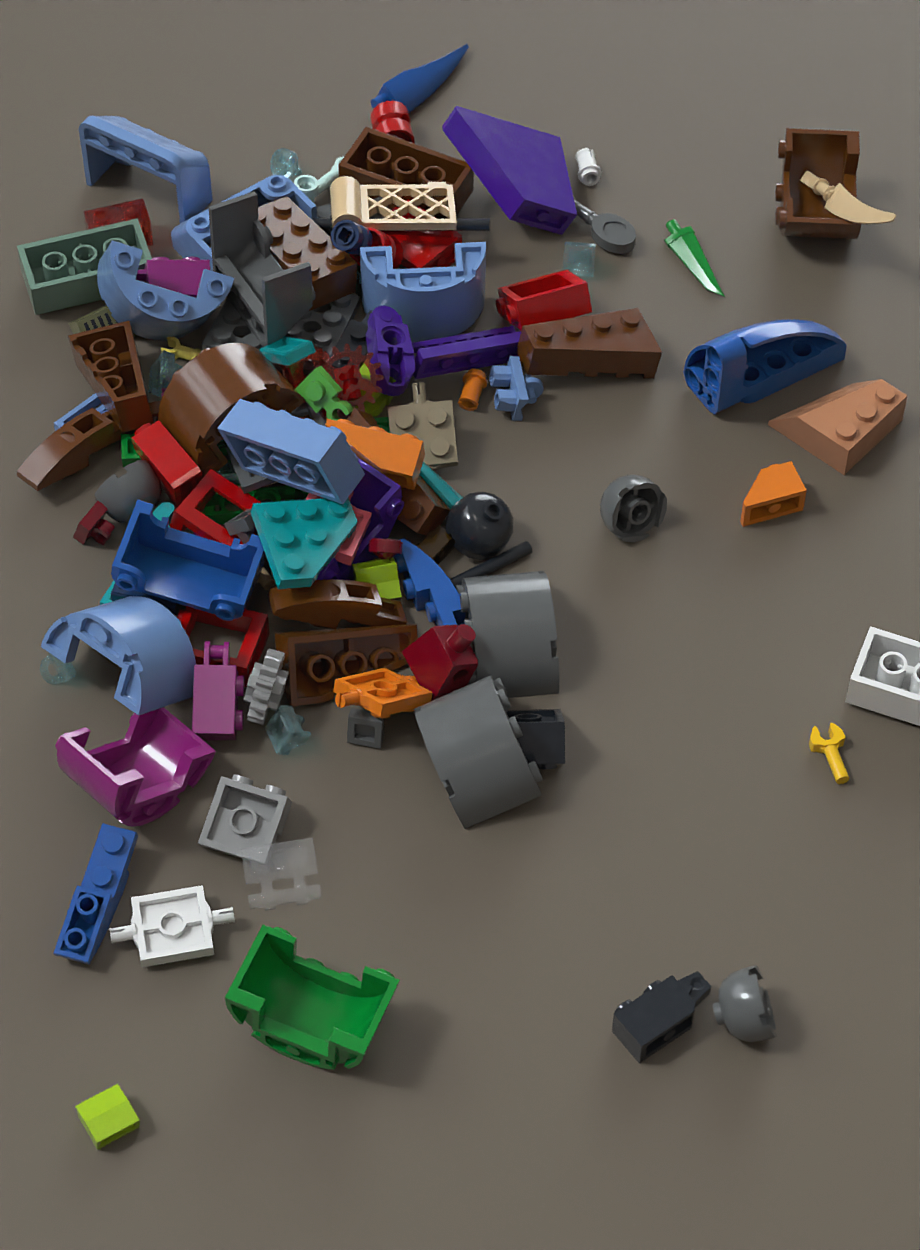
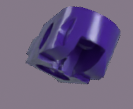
(392, 348)

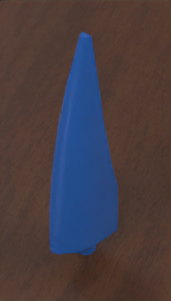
(417, 84)

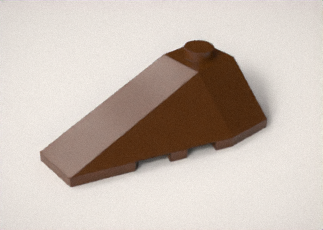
(324, 655)

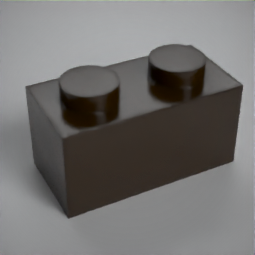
(437, 544)

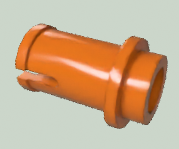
(474, 382)

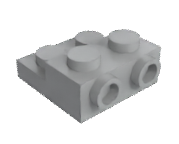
(244, 816)

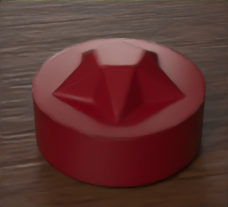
(385, 548)

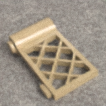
(352, 202)

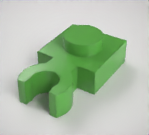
(321, 393)

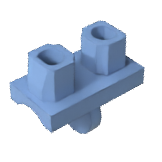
(518, 387)

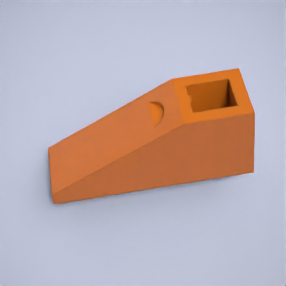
(391, 454)

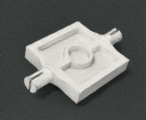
(172, 926)

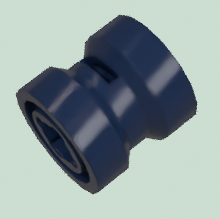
(359, 237)

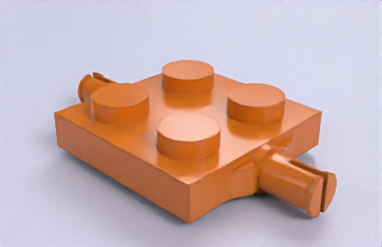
(381, 692)

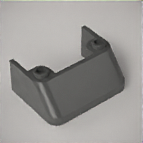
(262, 291)

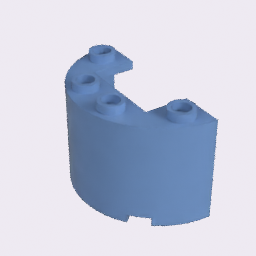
(430, 300)
(153, 309)
(139, 639)

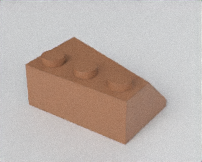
(845, 422)

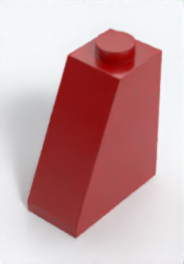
(168, 459)

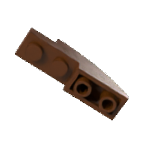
(69, 448)
(335, 600)

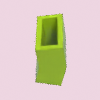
(379, 572)
(107, 1116)

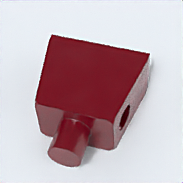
(443, 658)

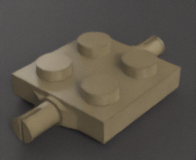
(430, 423)

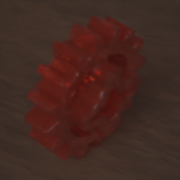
(363, 384)

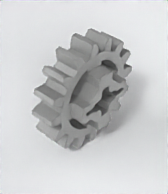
(265, 686)

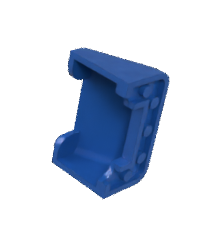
(186, 566)

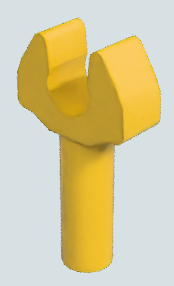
(830, 749)

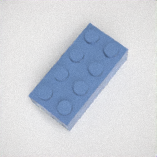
(292, 450)

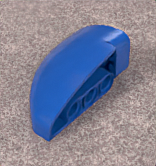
(760, 361)

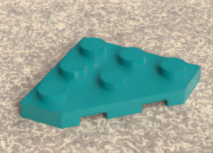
(302, 537)

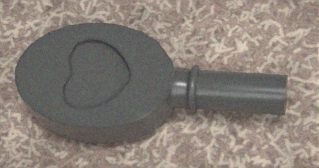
(608, 230)

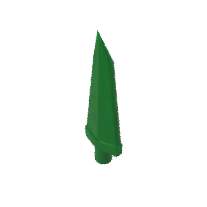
(687, 248)

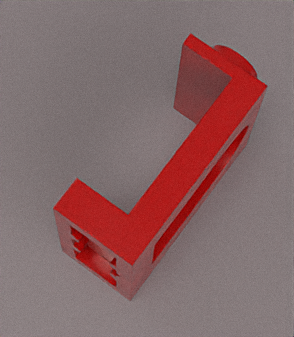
(189, 515)

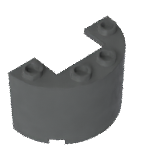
(513, 631)
(478, 751)

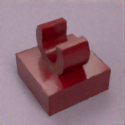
(94, 525)

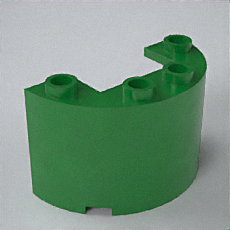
(306, 1007)

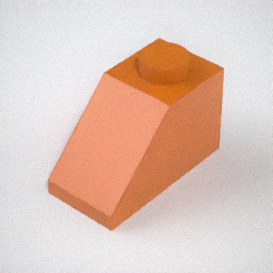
(774, 494)

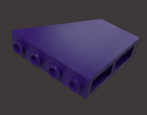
(517, 167)

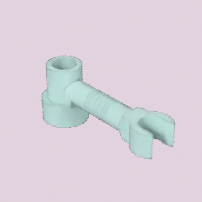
(312, 187)

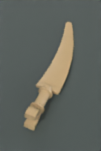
(844, 204)

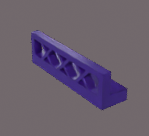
(464, 351)

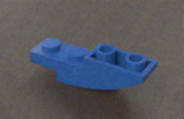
(428, 586)
(98, 895)

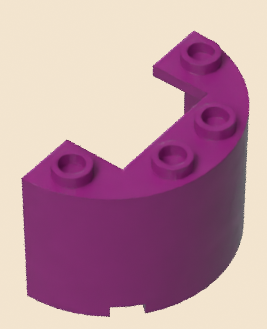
(139, 774)

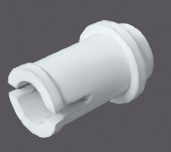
(588, 171)

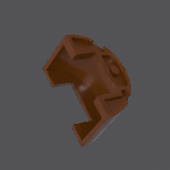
(828, 156)
(209, 389)

